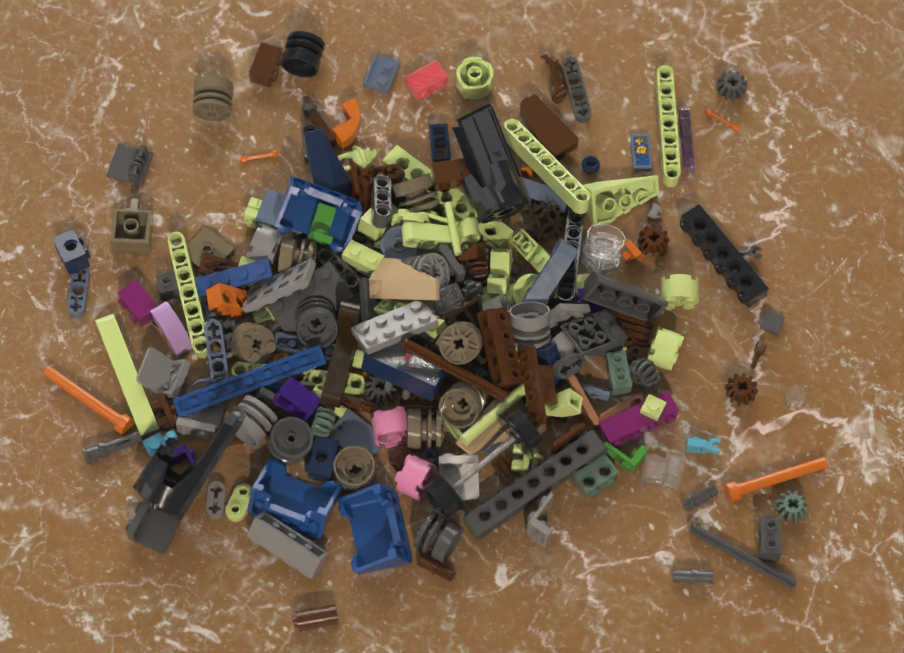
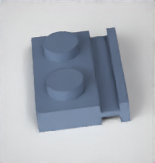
(381, 74)

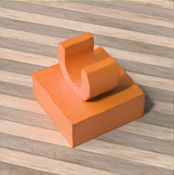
(632, 252)

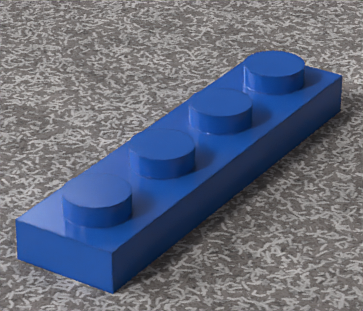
(236, 276)

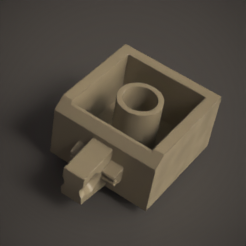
(132, 229)

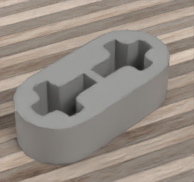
(211, 500)

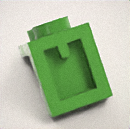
(321, 224)
(625, 462)

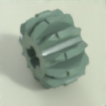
(322, 421)
(795, 512)

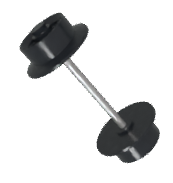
(520, 432)

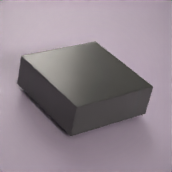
(772, 323)

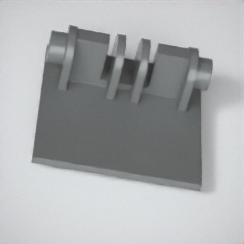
(130, 164)

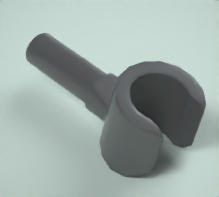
(751, 251)

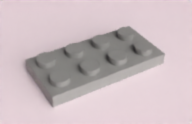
(280, 286)
(394, 326)

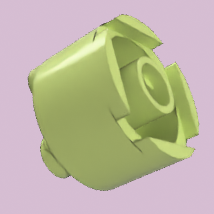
(474, 78)
(680, 291)
(664, 348)

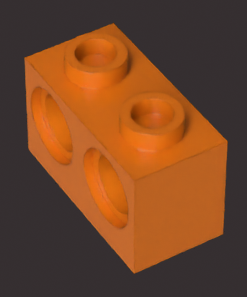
(226, 300)

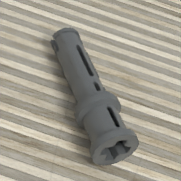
(102, 452)

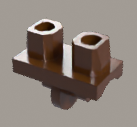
(161, 405)

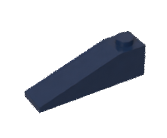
(325, 165)

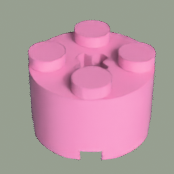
(390, 427)
(414, 477)

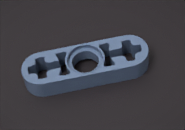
(82, 299)

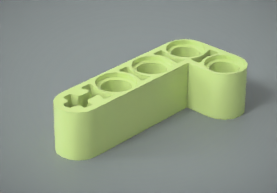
(433, 235)

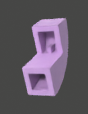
(172, 328)

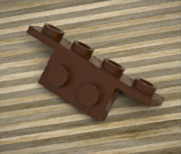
(538, 385)

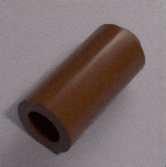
(315, 617)

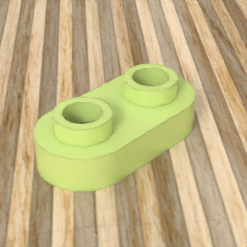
(238, 501)

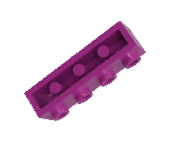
(631, 423)

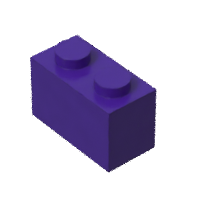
(296, 399)

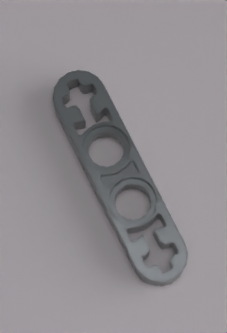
(576, 89)

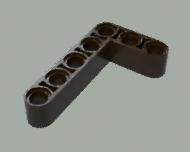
(342, 356)

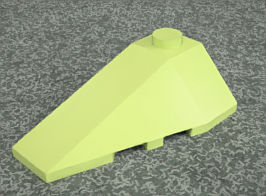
(617, 197)

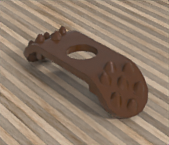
(559, 88)

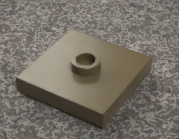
(209, 243)

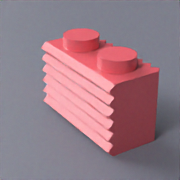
(426, 80)

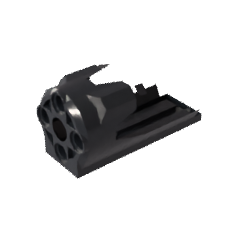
(495, 182)
(173, 492)

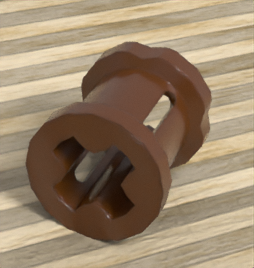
(398, 461)

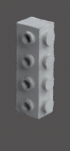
(287, 544)

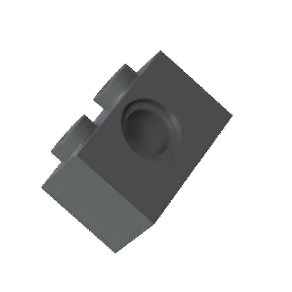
(769, 538)

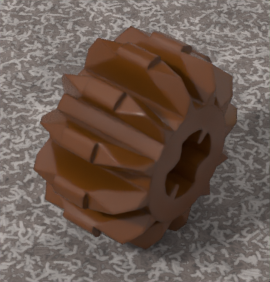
(646, 243)
(478, 270)
(746, 394)

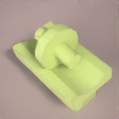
(522, 465)

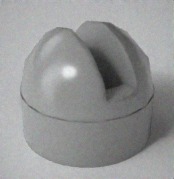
(653, 212)

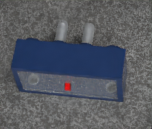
(405, 371)

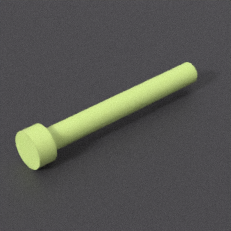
(491, 416)

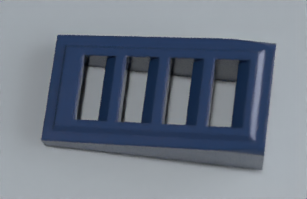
(437, 128)

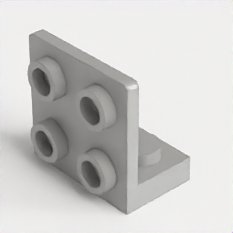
(538, 529)

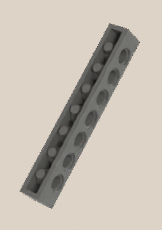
(481, 528)

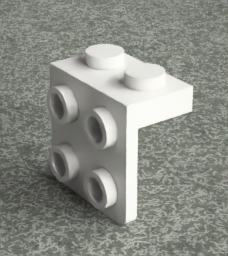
(455, 467)

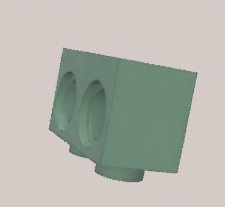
(618, 373)
(592, 473)

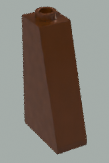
(547, 127)

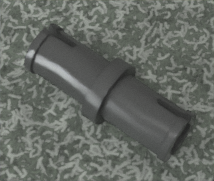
(693, 576)

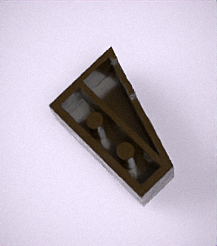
(469, 314)

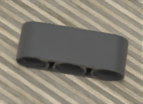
(381, 201)
(347, 273)

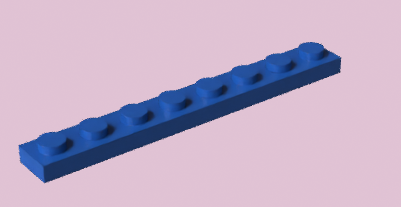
(249, 381)

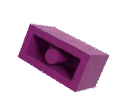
(137, 303)

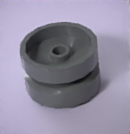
(297, 432)

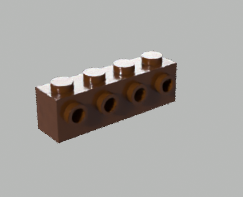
(500, 347)

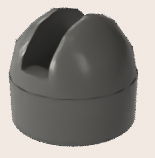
(308, 108)

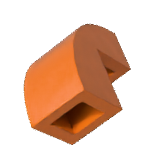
(348, 130)

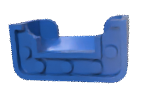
(300, 206)
(293, 501)
(376, 529)

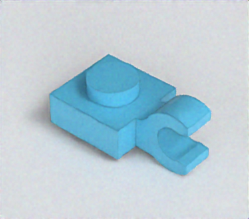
(154, 442)
(700, 446)

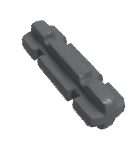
(700, 498)

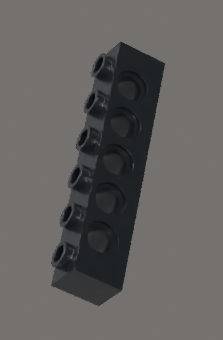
(734, 260)

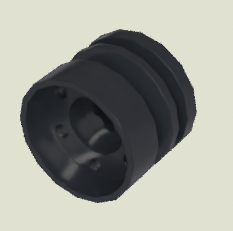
(302, 54)

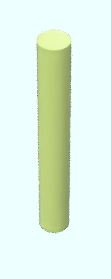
(452, 228)

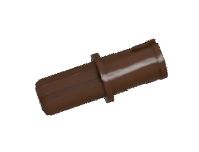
(360, 404)
(436, 568)

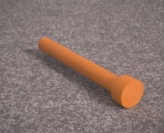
(122, 423)
(734, 490)

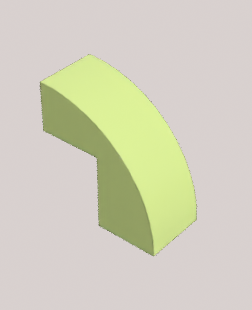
(499, 271)
(568, 404)

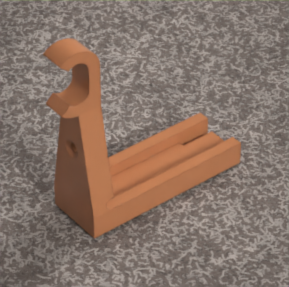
(587, 410)

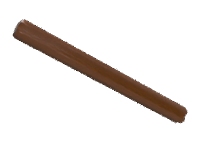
(454, 370)

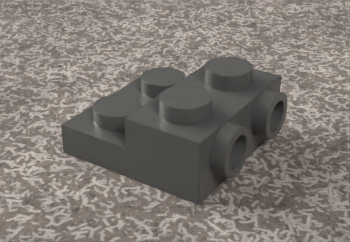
(457, 270)

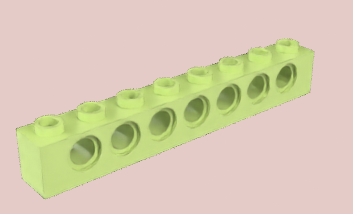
(459, 201)

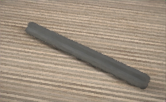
(742, 556)

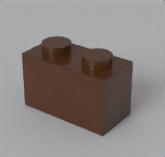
(266, 65)
(447, 174)

